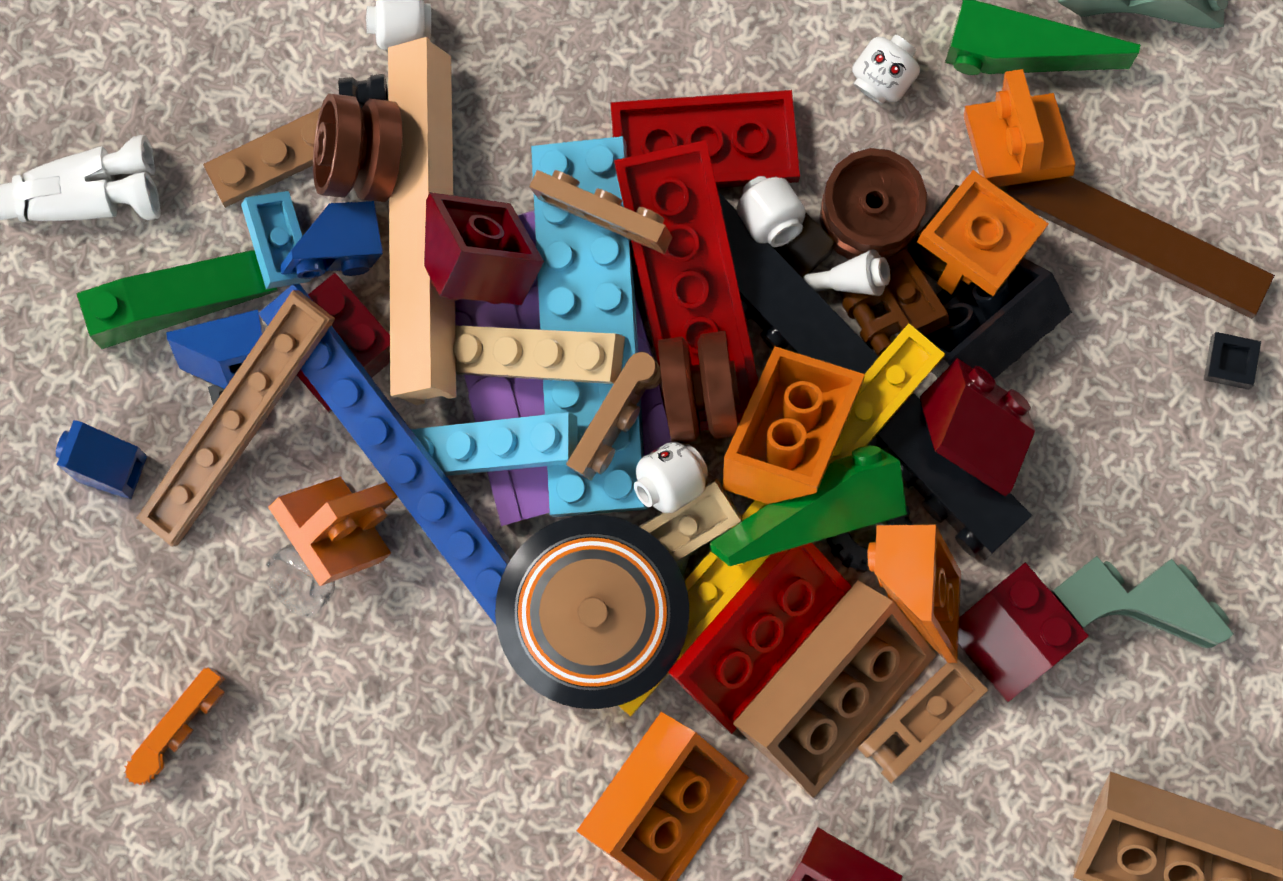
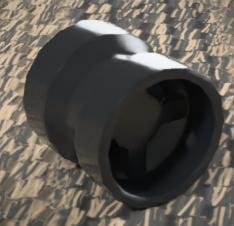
(374, 88)

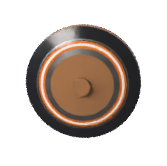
(592, 611)

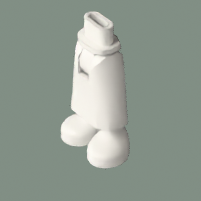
(85, 186)

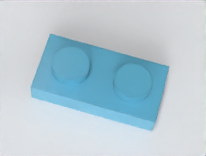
(273, 235)

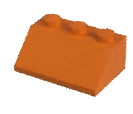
(790, 428)
(921, 580)
(663, 802)

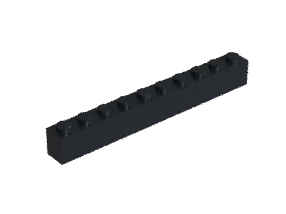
(804, 323)

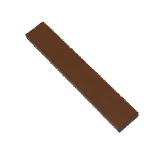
(1147, 241)

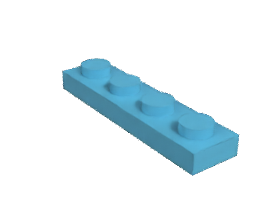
(501, 443)

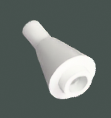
(861, 275)

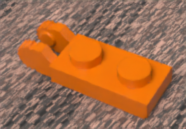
(173, 727)

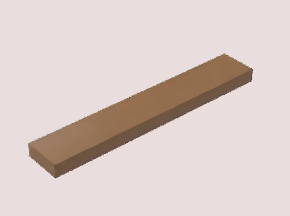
(235, 417)

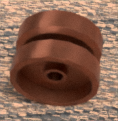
(357, 148)
(873, 203)
(699, 387)

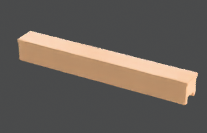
(419, 318)

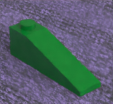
(1005, 40)
(169, 297)
(851, 496)

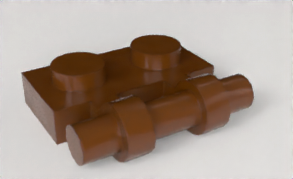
(907, 301)

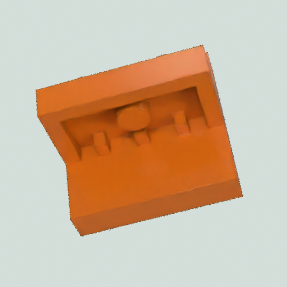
(1019, 135)
(981, 235)
(335, 527)

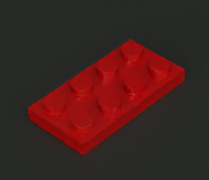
(744, 132)
(759, 631)

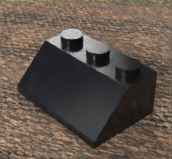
(999, 327)

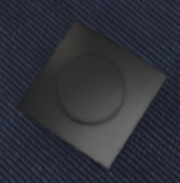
(1232, 360)

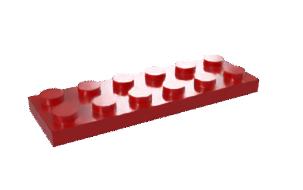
(695, 281)

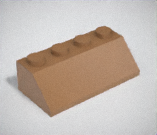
(836, 687)
(1162, 836)

